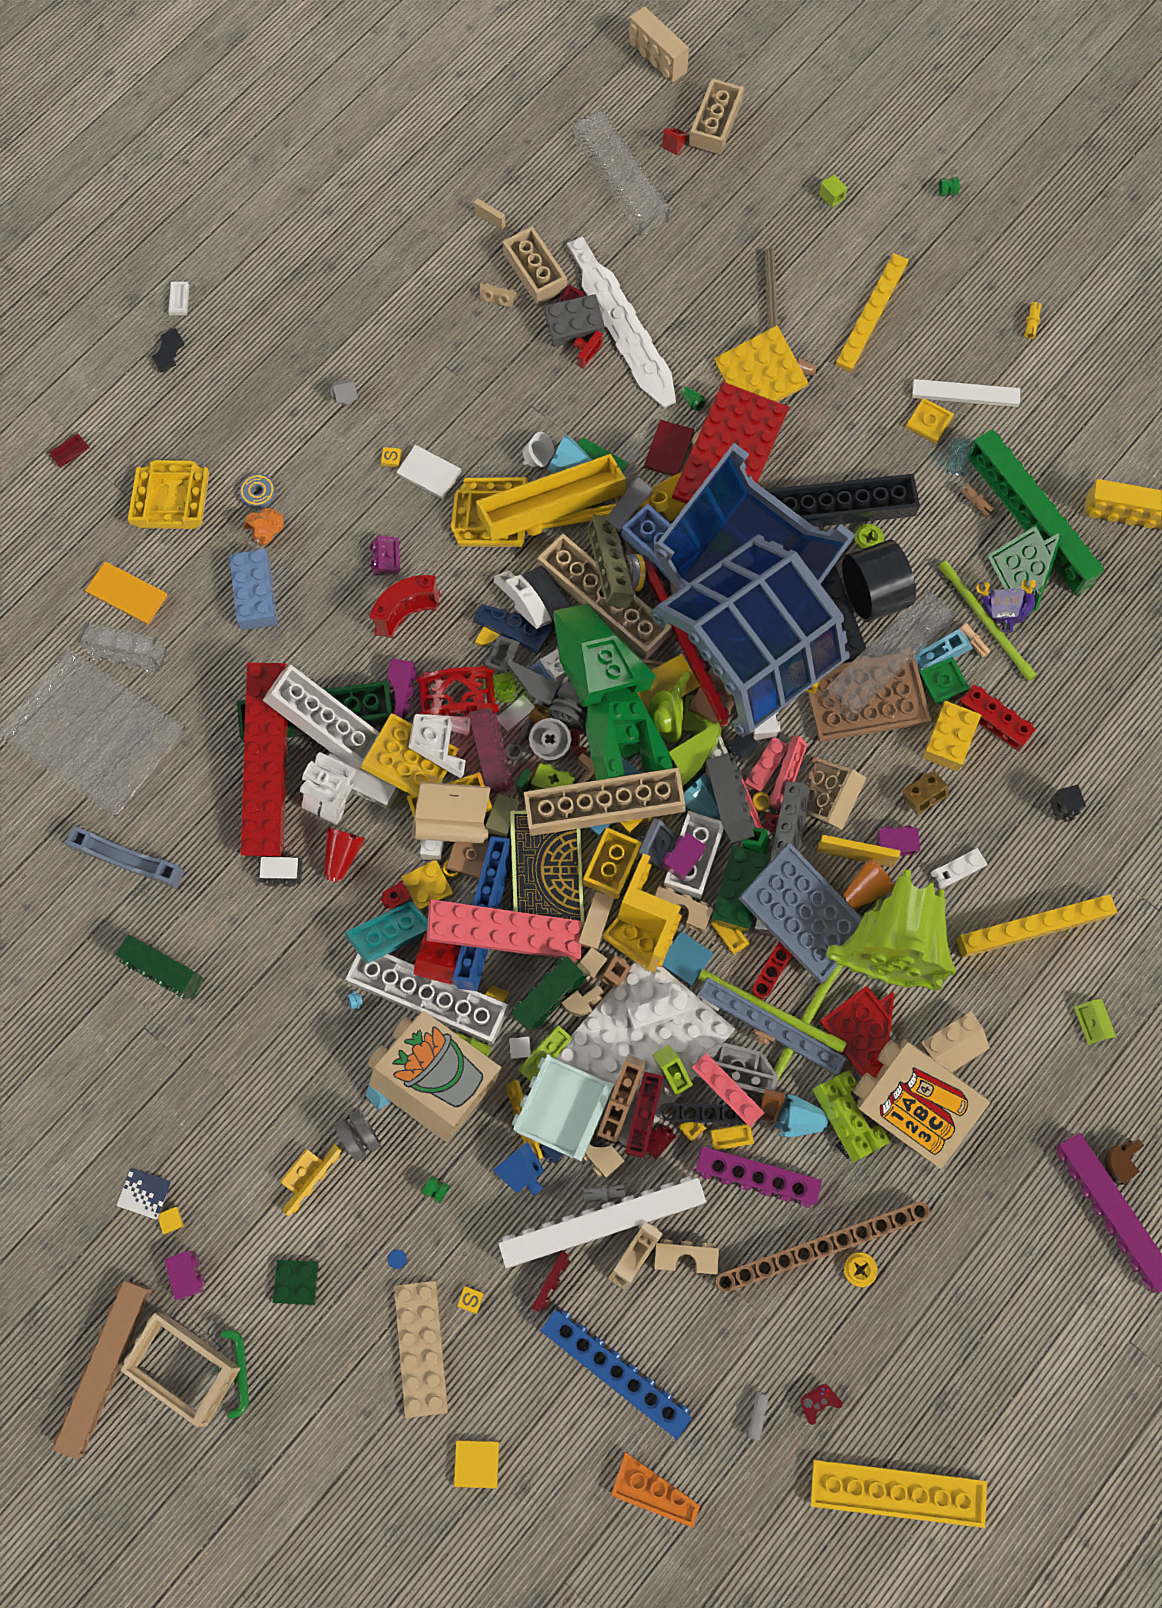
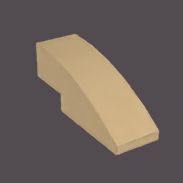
(596, 921)

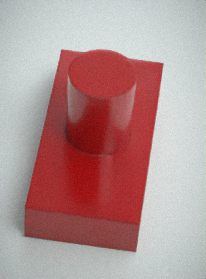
(588, 349)

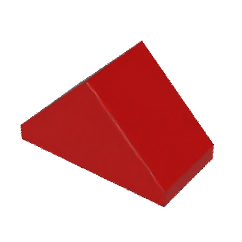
(674, 140)

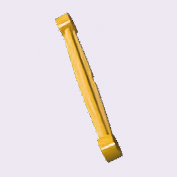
(586, 514)

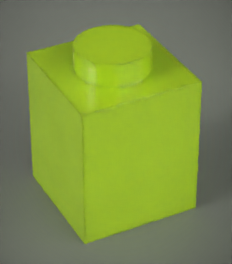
(832, 190)

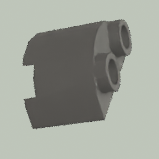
(501, 651)

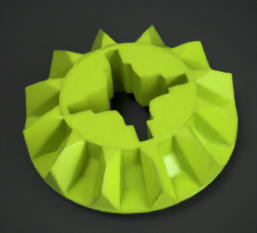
(865, 530)

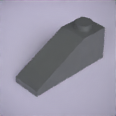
(535, 685)

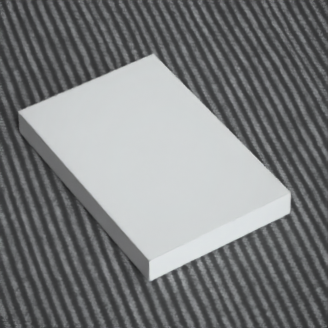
(429, 472)

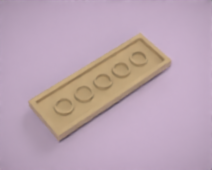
(421, 1349)

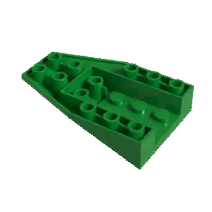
(597, 656)

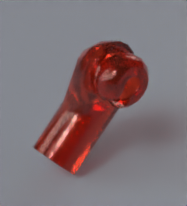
(575, 743)

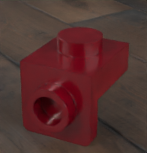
(660, 1140)

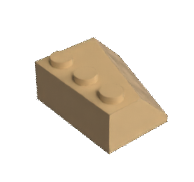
(833, 792)

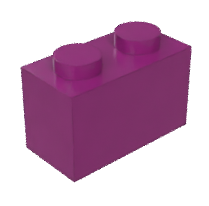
(902, 839)
(684, 856)
(184, 1275)

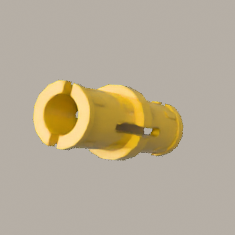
(1033, 320)

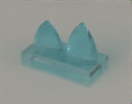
(958, 456)

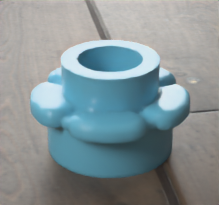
(354, 1000)

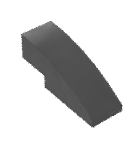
(628, 504)

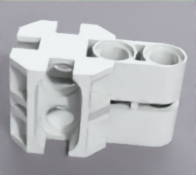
(326, 787)

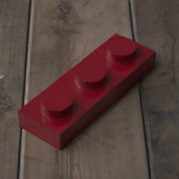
(552, 1282)

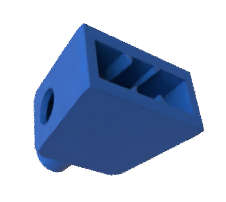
(521, 1170)

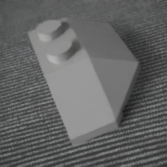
(744, 1066)

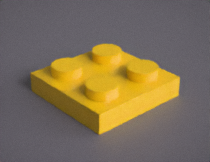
(427, 884)

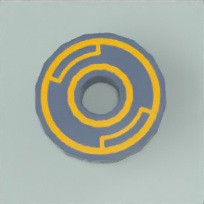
(254, 482)

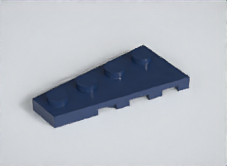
(513, 627)

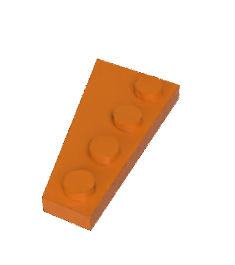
(651, 1492)

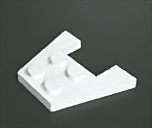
(431, 739)

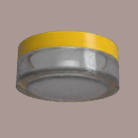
(636, 570)

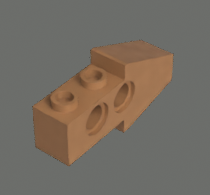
(621, 1098)

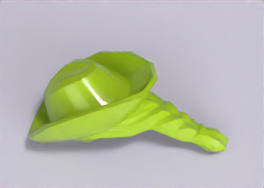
(667, 710)

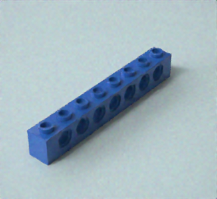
(489, 895)
(673, 1425)

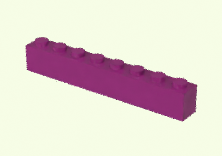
(1113, 1209)

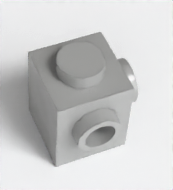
(344, 391)

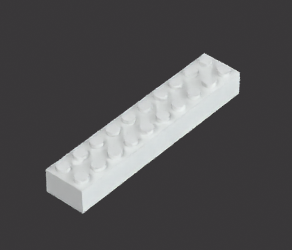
(601, 1223)

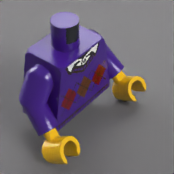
(1008, 605)

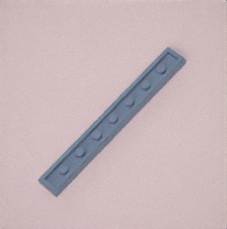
(771, 1025)

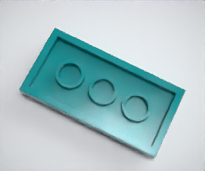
(388, 932)

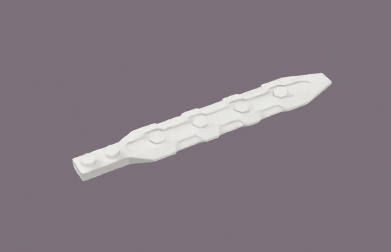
(625, 328)

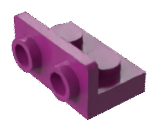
(385, 555)

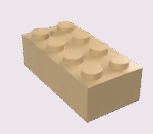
(658, 44)
(716, 116)
(535, 265)

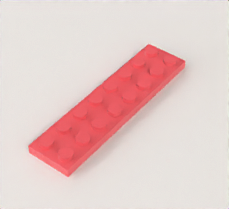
(503, 930)

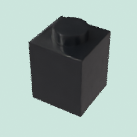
(742, 748)

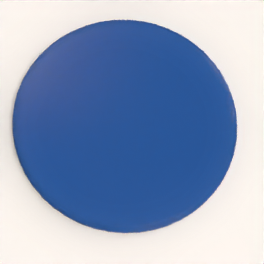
(397, 1259)

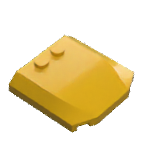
(169, 495)
(465, 519)

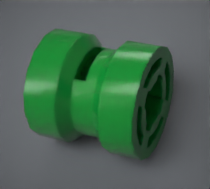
(949, 186)
(435, 1189)

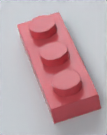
(766, 765)

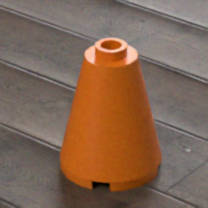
(868, 885)

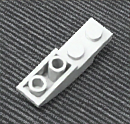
(525, 598)

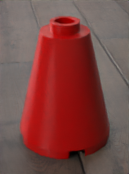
(340, 853)

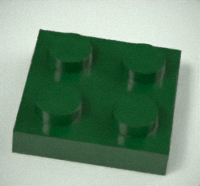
(296, 1282)

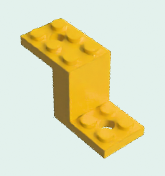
(650, 913)

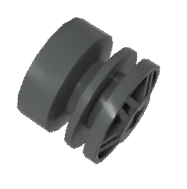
(568, 708)

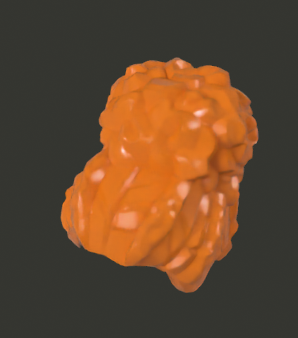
(264, 525)

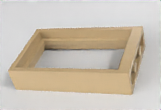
(216, 1392)

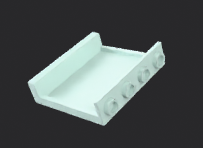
(562, 1108)

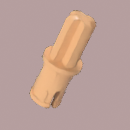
(975, 640)

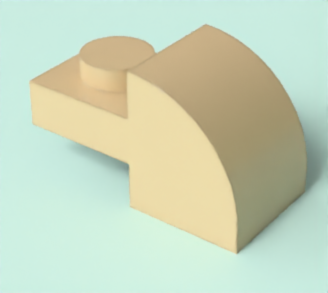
(579, 1006)

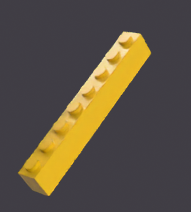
(1036, 926)

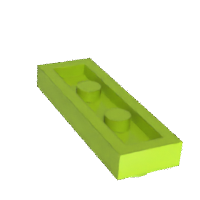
(552, 1045)

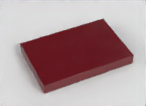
(668, 448)

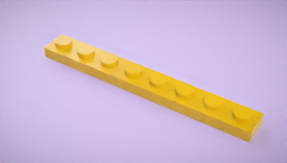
(872, 312)

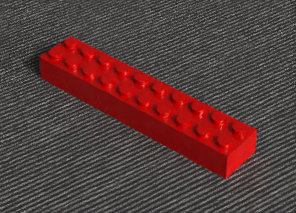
(263, 766)

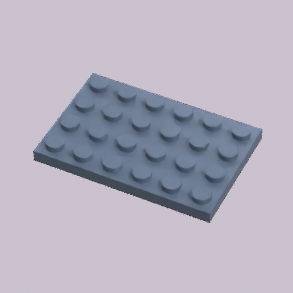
(801, 910)

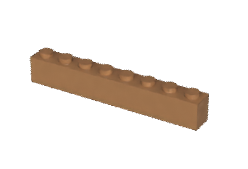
(102, 1369)

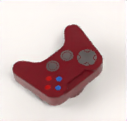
(817, 1400)

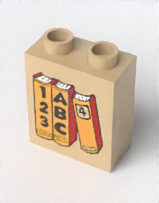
(920, 1101)

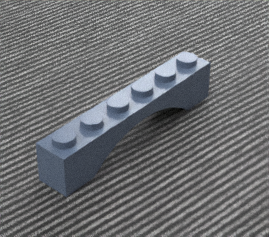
(135, 862)

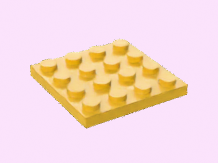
(763, 366)
(398, 764)

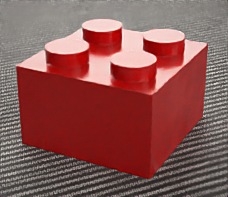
(437, 960)

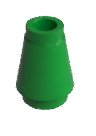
(693, 398)

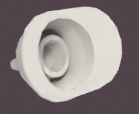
(538, 450)

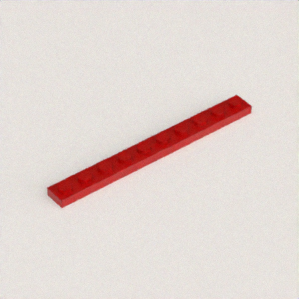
(689, 650)

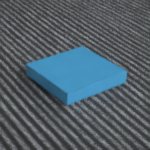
(686, 958)

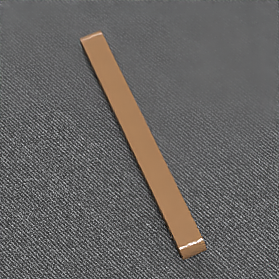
(832, 1246)

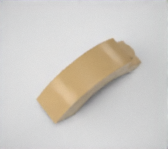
(635, 1255)

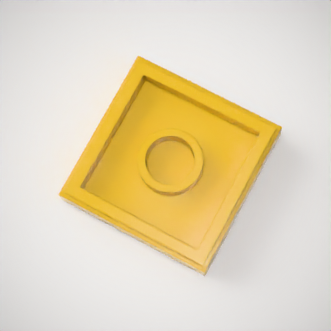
(929, 420)
(476, 1464)

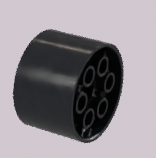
(879, 580)

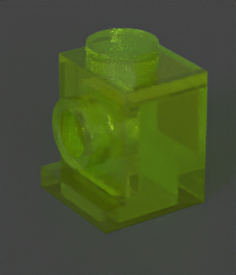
(502, 682)

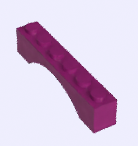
(401, 676)

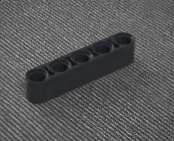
(698, 1113)

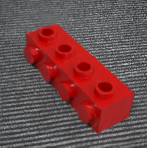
(998, 718)

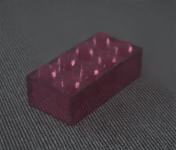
(489, 745)

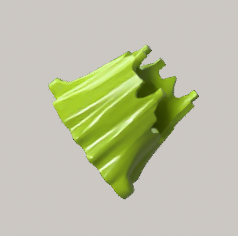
(901, 939)

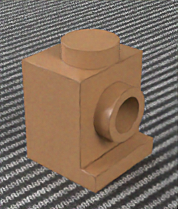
(621, 970)

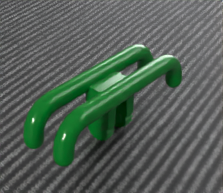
(241, 1377)

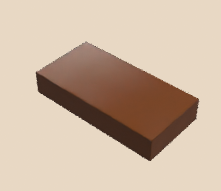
(771, 1105)

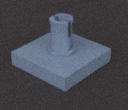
(658, 843)

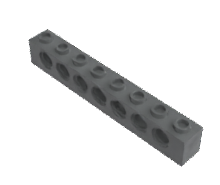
(789, 826)

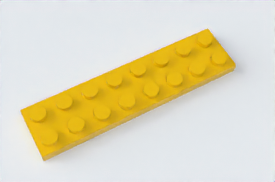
(898, 1493)

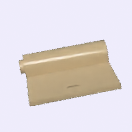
(451, 813)

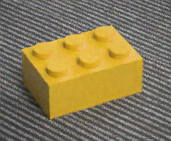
(951, 736)
(612, 863)

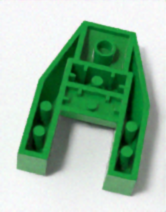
(623, 721)

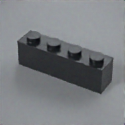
(547, 591)

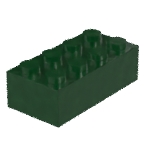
(740, 872)
(159, 967)
(550, 993)

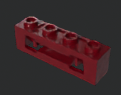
(644, 1115)

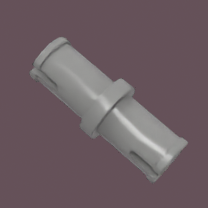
(604, 1193)
(758, 1416)

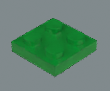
(943, 681)

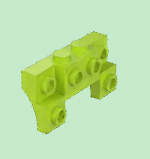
(847, 1118)

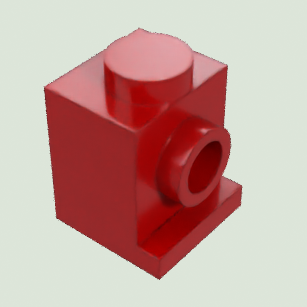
(403, 896)

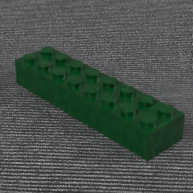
(368, 701)

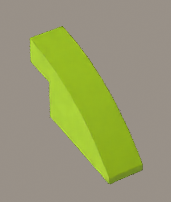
(693, 753)

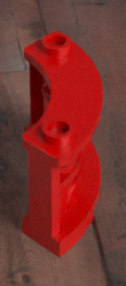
(402, 599)
(457, 674)

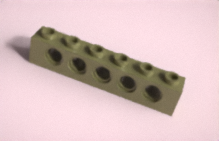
(610, 562)

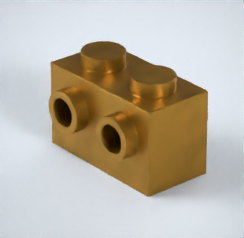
(925, 792)

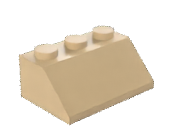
(957, 1043)

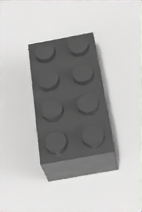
(730, 797)

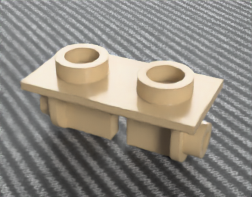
(497, 295)

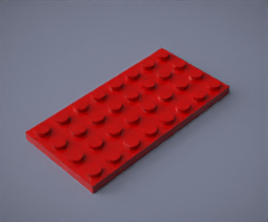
(738, 419)

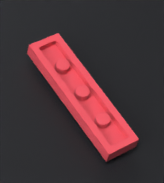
(789, 770)
(728, 1089)

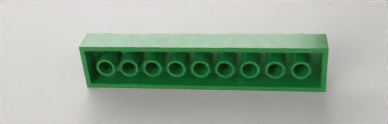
(1033, 508)

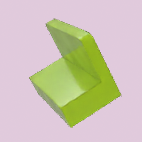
(1094, 1021)

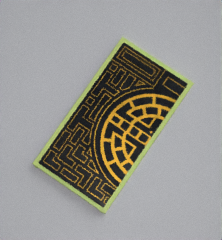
(546, 871)

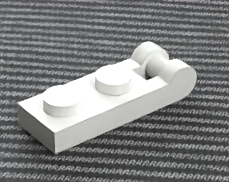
(959, 868)

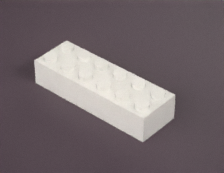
(321, 716)

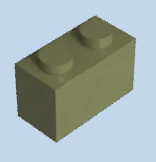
(499, 819)

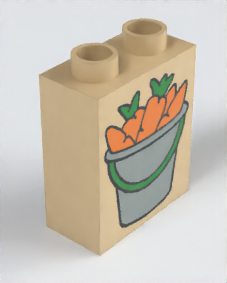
(432, 1074)

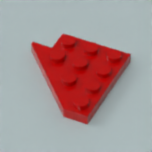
(864, 1026)

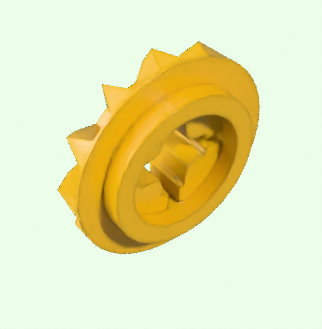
(870, 1269)

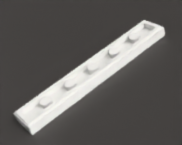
(966, 393)

